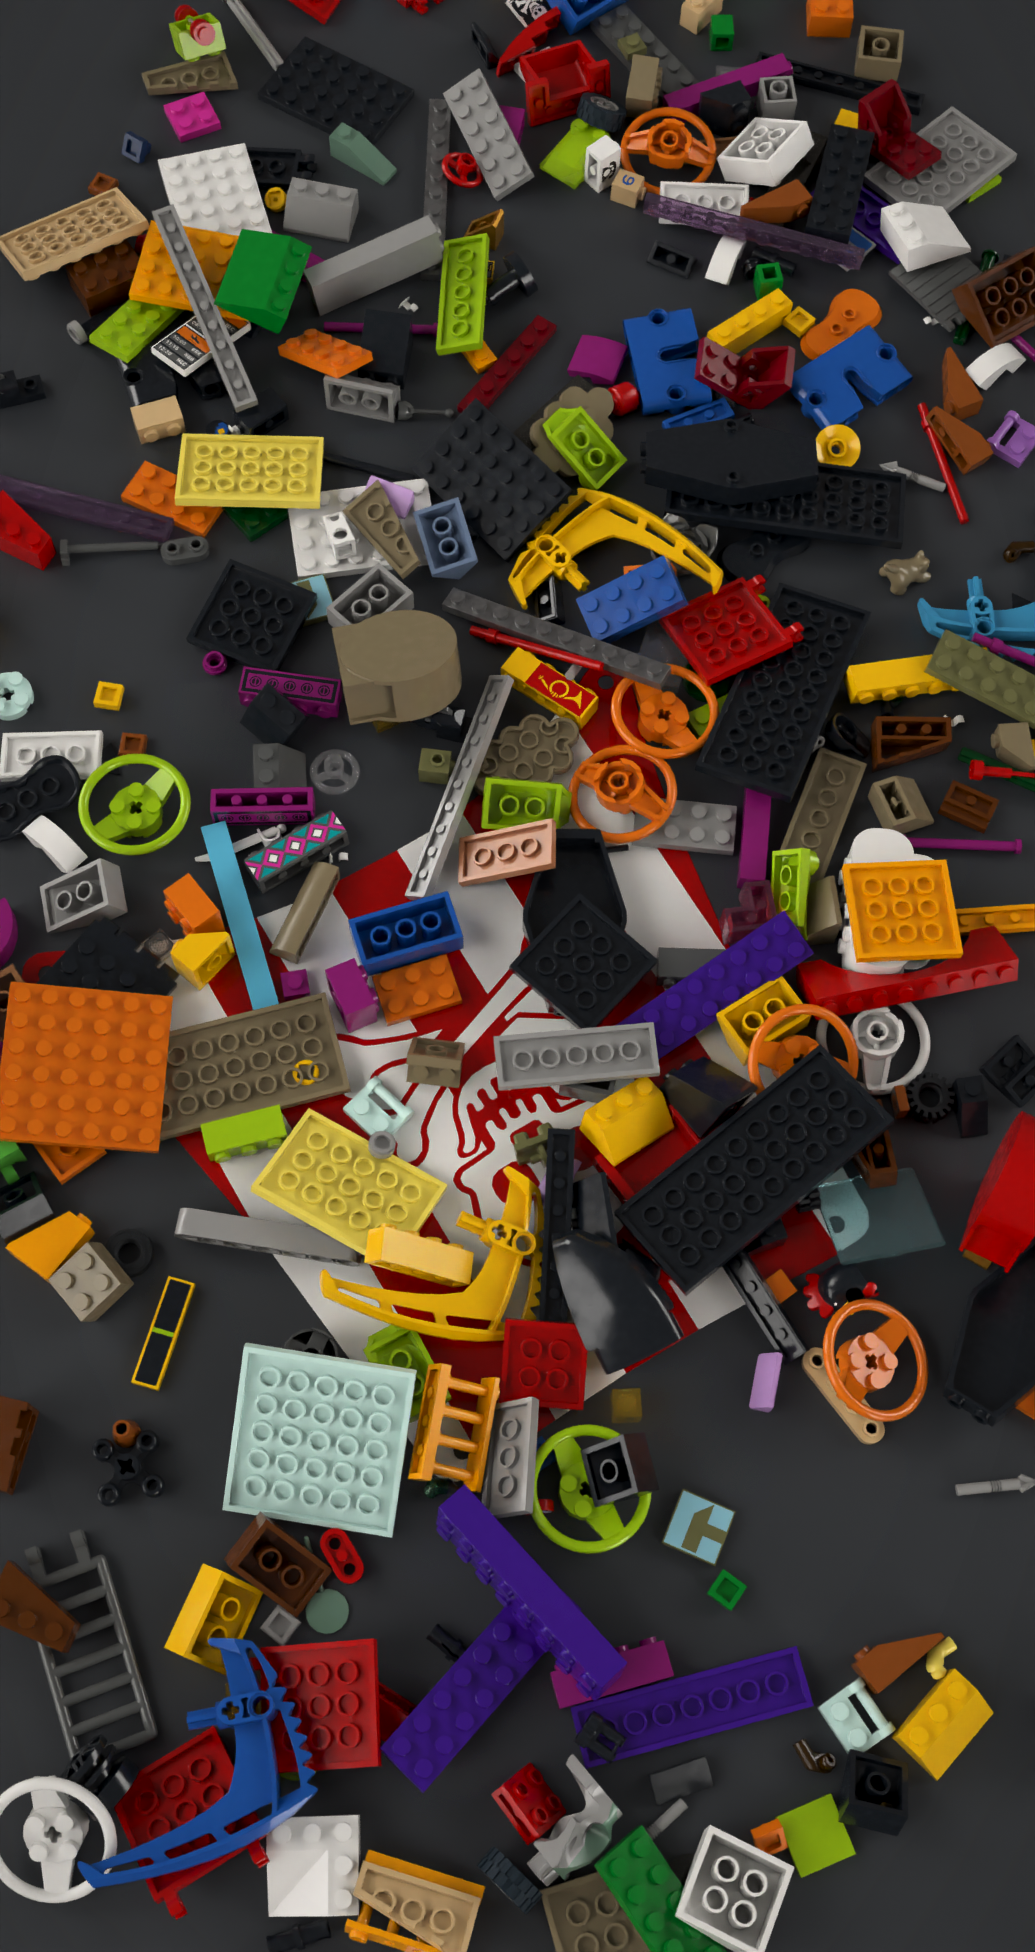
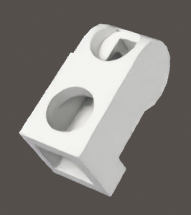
(339, 536)

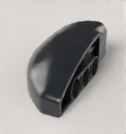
(613, 1300)

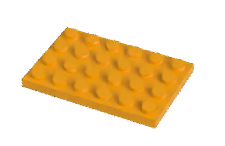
(157, 279)

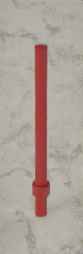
(944, 466)
(494, 637)

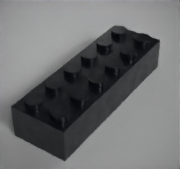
(839, 183)

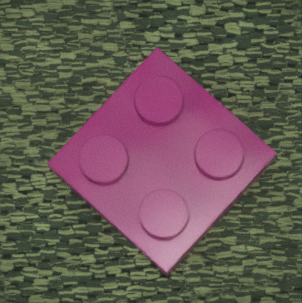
(192, 117)

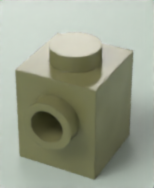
(435, 766)

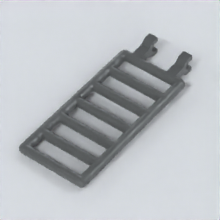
(123, 1647)

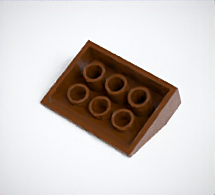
(1001, 298)

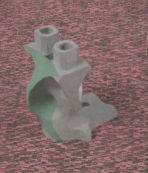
(579, 1836)

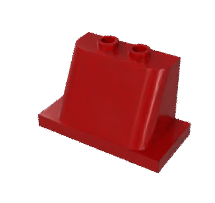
(559, 78)

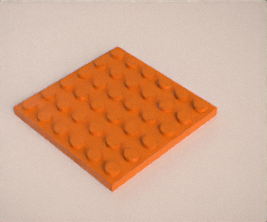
(84, 1067)

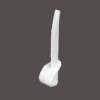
(264, 837)

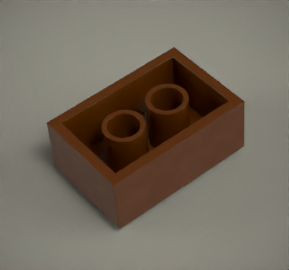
(104, 277)

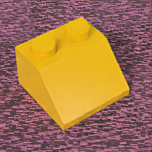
(202, 956)

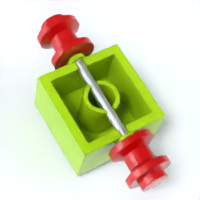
(196, 34)

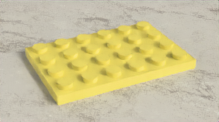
(250, 471)
(340, 1188)

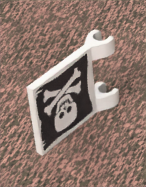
(528, 10)

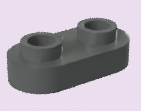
(185, 552)

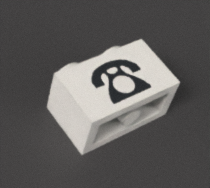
(602, 163)

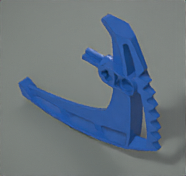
(253, 1781)

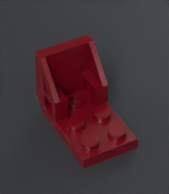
(894, 142)
(749, 379)

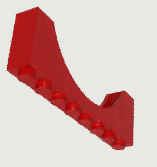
(984, 963)

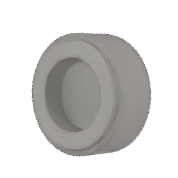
(76, 332)
(381, 1145)

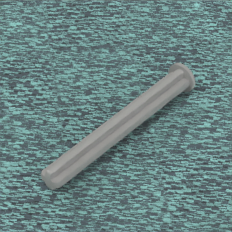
(255, 33)

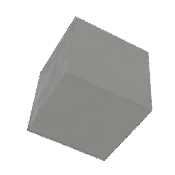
(776, 98)

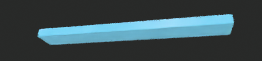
(239, 915)

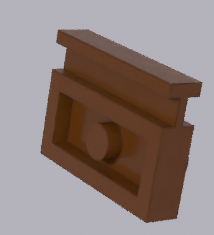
(968, 806)

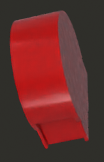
(1004, 1207)

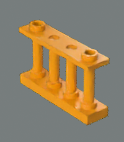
(429, 1423)
(361, 1931)

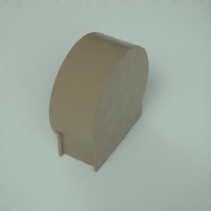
(397, 666)

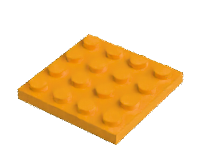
(901, 911)

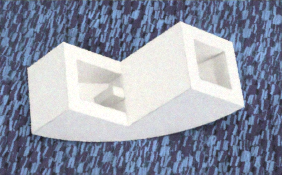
(725, 259)
(993, 363)
(55, 844)

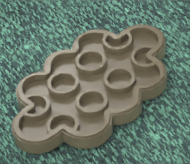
(597, 404)
(530, 751)

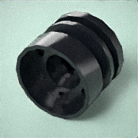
(96, 1773)

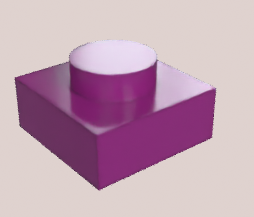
(295, 984)

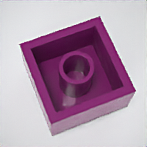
(352, 994)

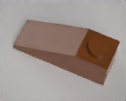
(779, 205)
(959, 392)
(961, 441)
(887, 1661)

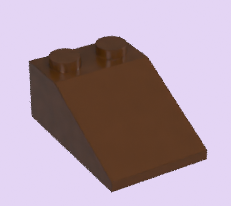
(277, 1564)

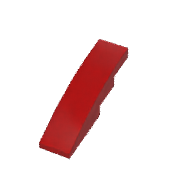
(528, 40)

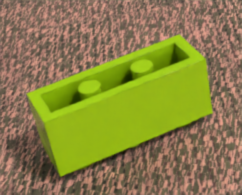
(244, 1133)

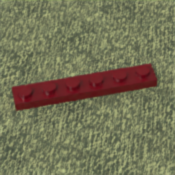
(510, 363)

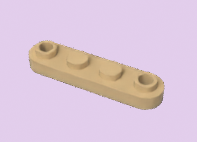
(853, 1420)

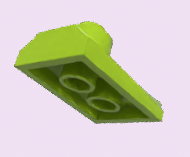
(568, 157)
(584, 446)
(523, 801)
(791, 883)
(402, 1349)

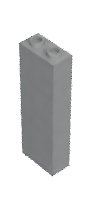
(374, 265)

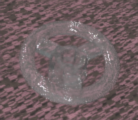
(333, 759)

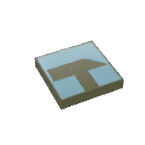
(318, 585)
(698, 1527)

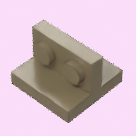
(435, 1062)

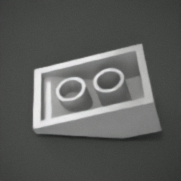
(83, 896)

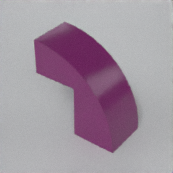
(8, 931)

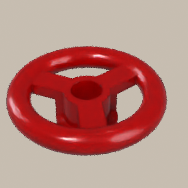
(465, 164)

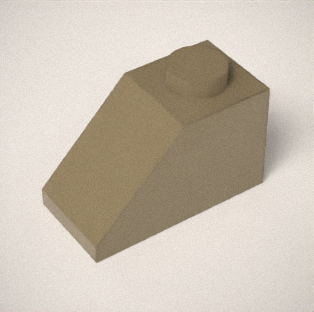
(1014, 746)

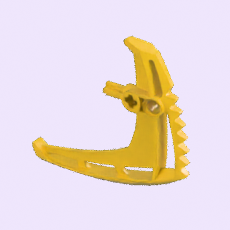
(596, 523)
(489, 1291)

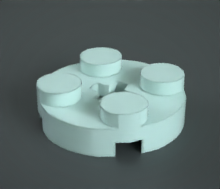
(20, 700)

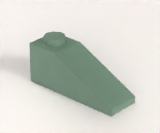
(358, 153)

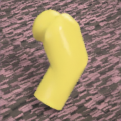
(936, 1657)

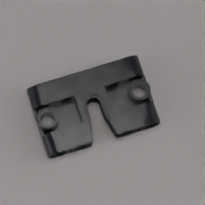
(152, 379)

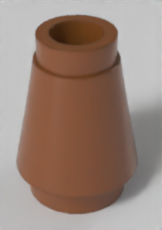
(127, 1439)

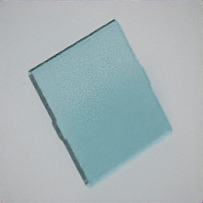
(878, 1220)

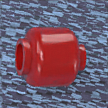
(625, 398)

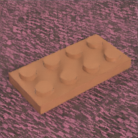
(507, 852)

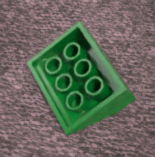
(263, 277)

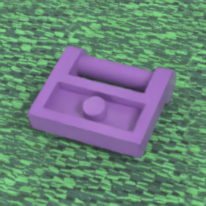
(1020, 443)

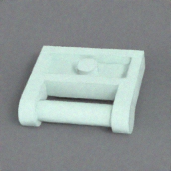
(370, 1115)
(848, 1724)

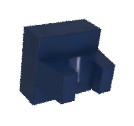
(135, 147)

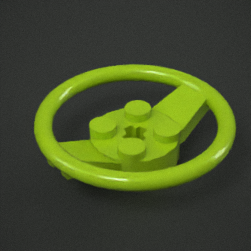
(147, 797)
(602, 1519)

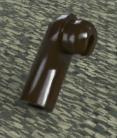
(1015, 549)
(812, 1760)

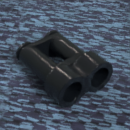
(590, 1731)

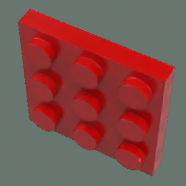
(543, 1363)

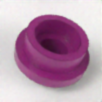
(214, 657)

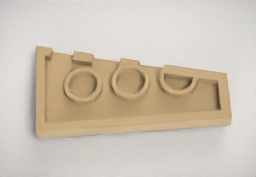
(422, 1907)

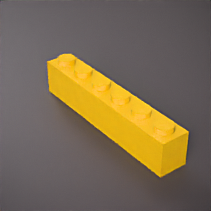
(891, 679)

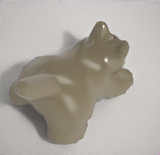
(905, 571)

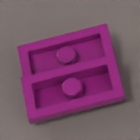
(597, 359)

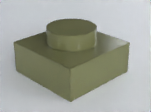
(632, 45)

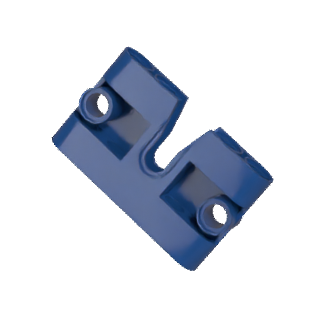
(653, 351)
(854, 360)

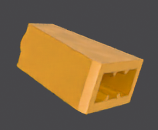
(52, 1244)

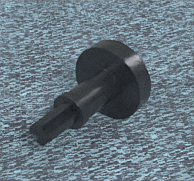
(517, 276)

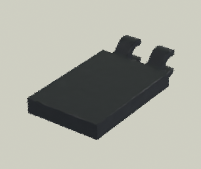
(277, 166)

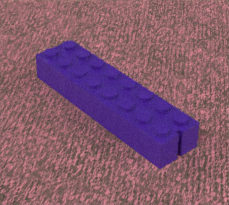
(529, 1593)

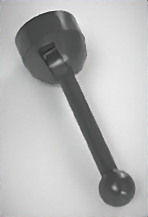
(406, 411)

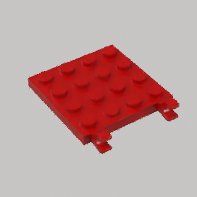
(729, 630)
(335, 1699)
(173, 1794)

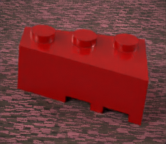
(22, 535)

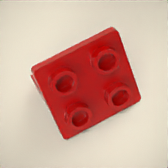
(529, 1803)

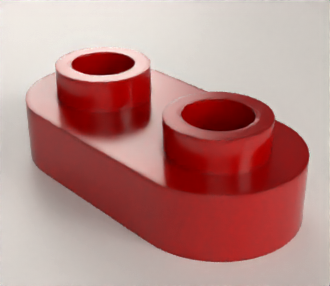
(342, 1556)

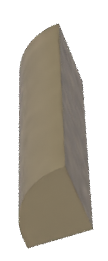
(306, 912)

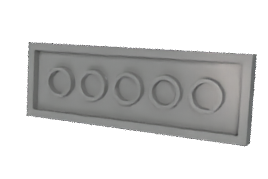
(488, 135)
(576, 1056)

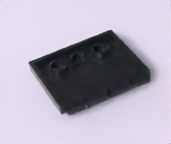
(111, 964)

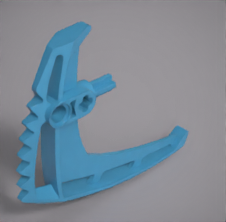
(1006, 625)

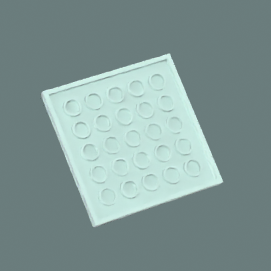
(319, 1439)

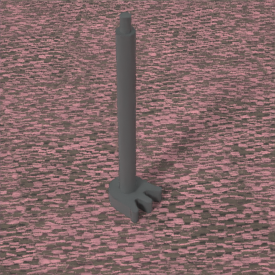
(66, 549)

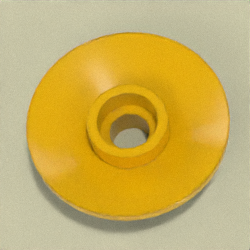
(842, 438)

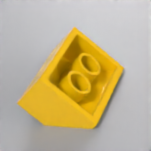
(746, 1015)
(627, 1120)
(214, 1609)
(943, 1723)

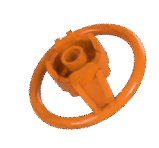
(683, 148)
(656, 709)
(631, 796)
(780, 1055)
(870, 1361)

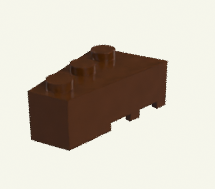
(907, 739)
(877, 1162)
(16, 1430)
(33, 1612)

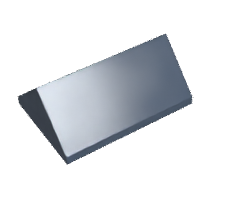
(446, 539)

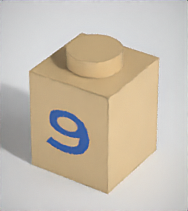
(628, 188)

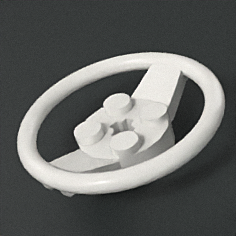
(878, 1052)
(58, 1845)

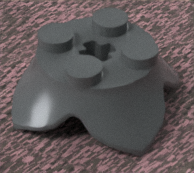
(703, 536)

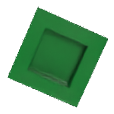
(726, 1590)

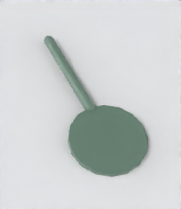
(327, 1608)

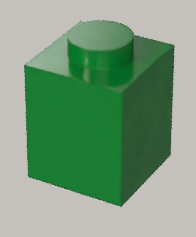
(721, 32)
(767, 279)

